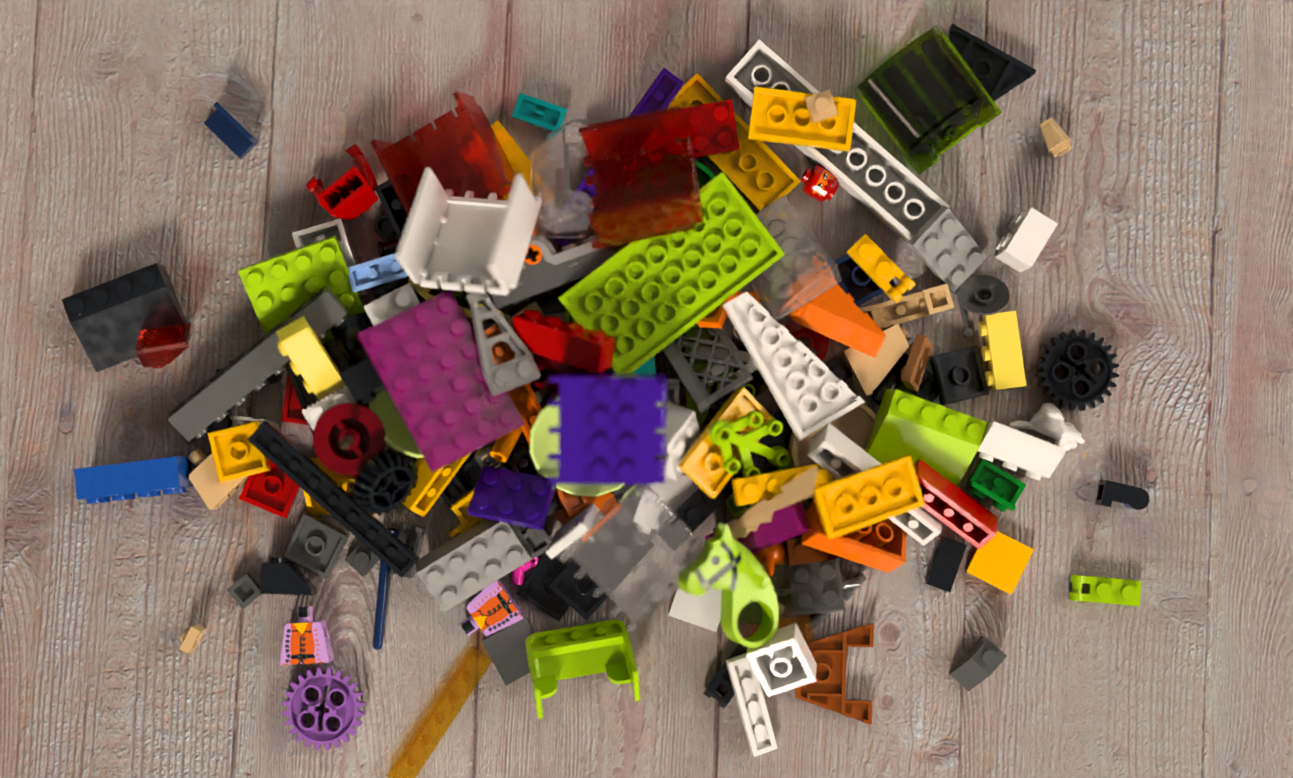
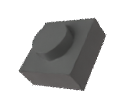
(362, 559)
(245, 591)

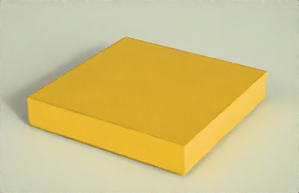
(235, 454)
(1000, 562)

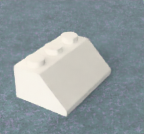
(1019, 451)

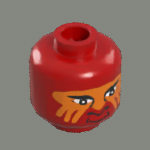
(819, 183)

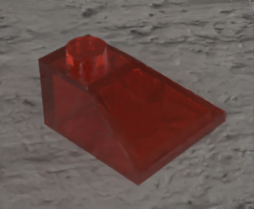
(163, 344)

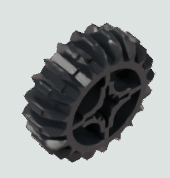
(384, 481)

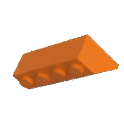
(875, 545)

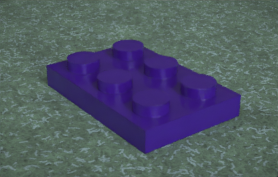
(511, 497)

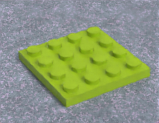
(291, 278)

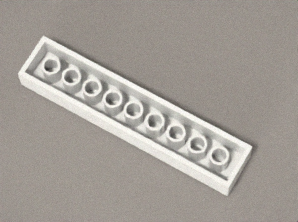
(865, 170)

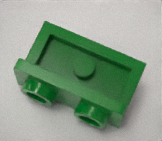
(996, 485)

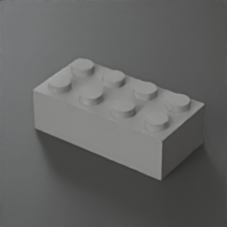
(471, 562)

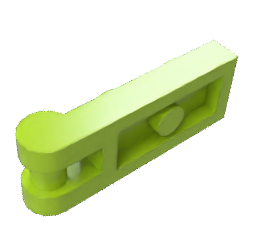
(1106, 590)

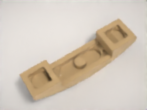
(910, 307)

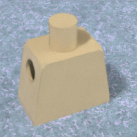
(206, 480)

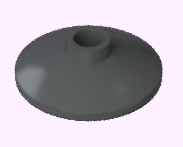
(983, 295)

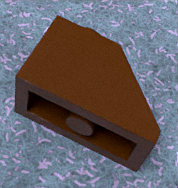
(802, 554)

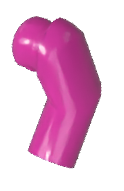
(518, 574)

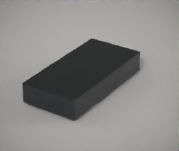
(945, 564)

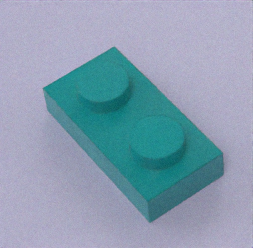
(539, 113)

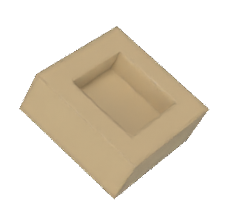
(821, 106)
(191, 638)

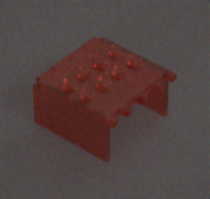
(459, 152)
(642, 177)

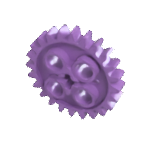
(301, 703)

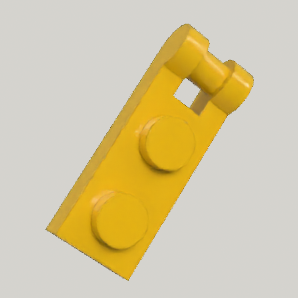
(880, 268)

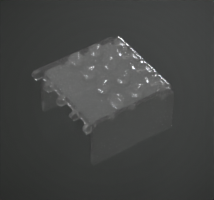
(635, 552)

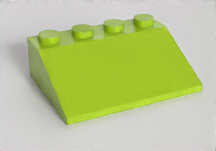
(925, 432)

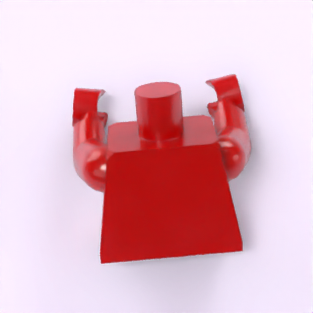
(351, 192)

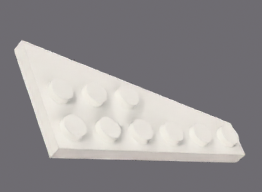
(796, 377)

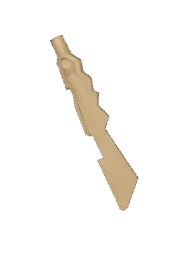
(762, 512)

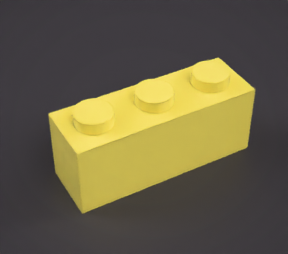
(1002, 351)
(309, 358)

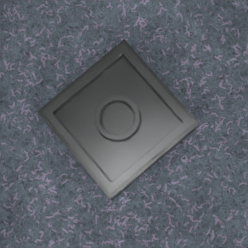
(316, 545)
(509, 650)

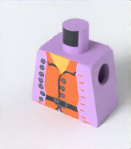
(492, 610)
(306, 640)

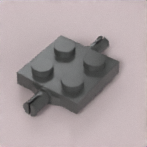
(817, 587)

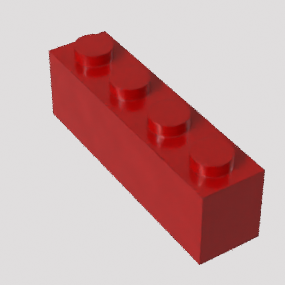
(565, 341)
(955, 506)

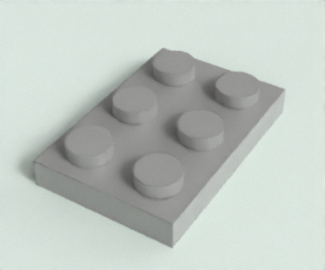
(947, 249)

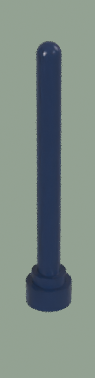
(381, 602)

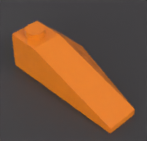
(840, 319)

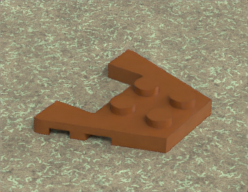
(830, 682)

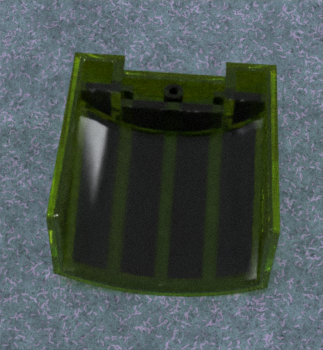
(927, 98)

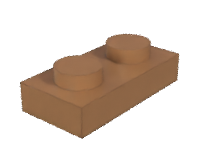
(916, 364)

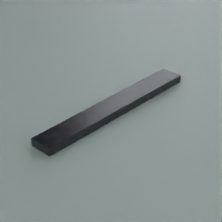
(333, 498)

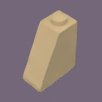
(871, 371)

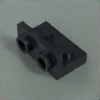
(347, 337)

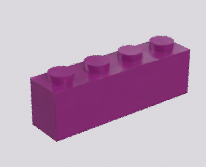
(784, 525)

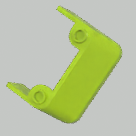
(578, 653)

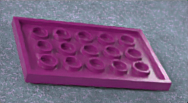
(437, 380)

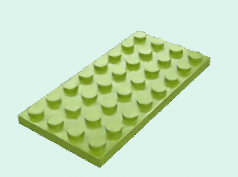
(673, 280)

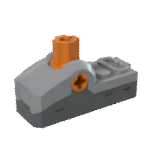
(551, 270)

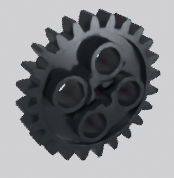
(1090, 352)

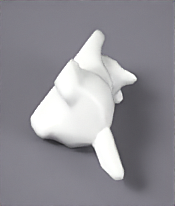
(1051, 423)

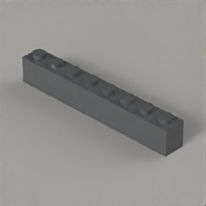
(251, 368)

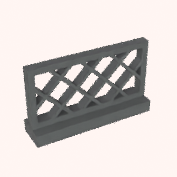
(690, 378)

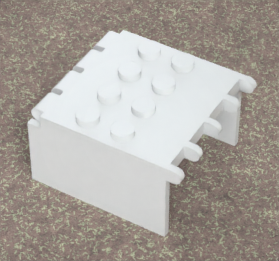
(467, 238)

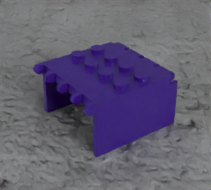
(610, 428)

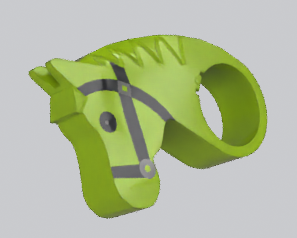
(738, 574)

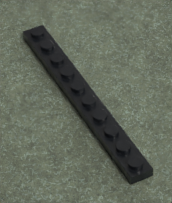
(700, 506)

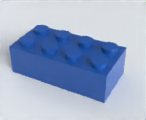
(139, 477)

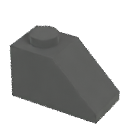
(978, 663)

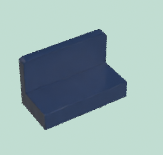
(230, 131)

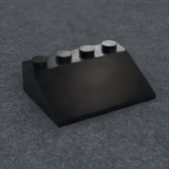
(114, 313)

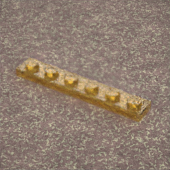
(441, 715)

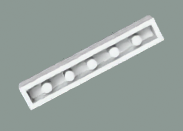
(844, 457)

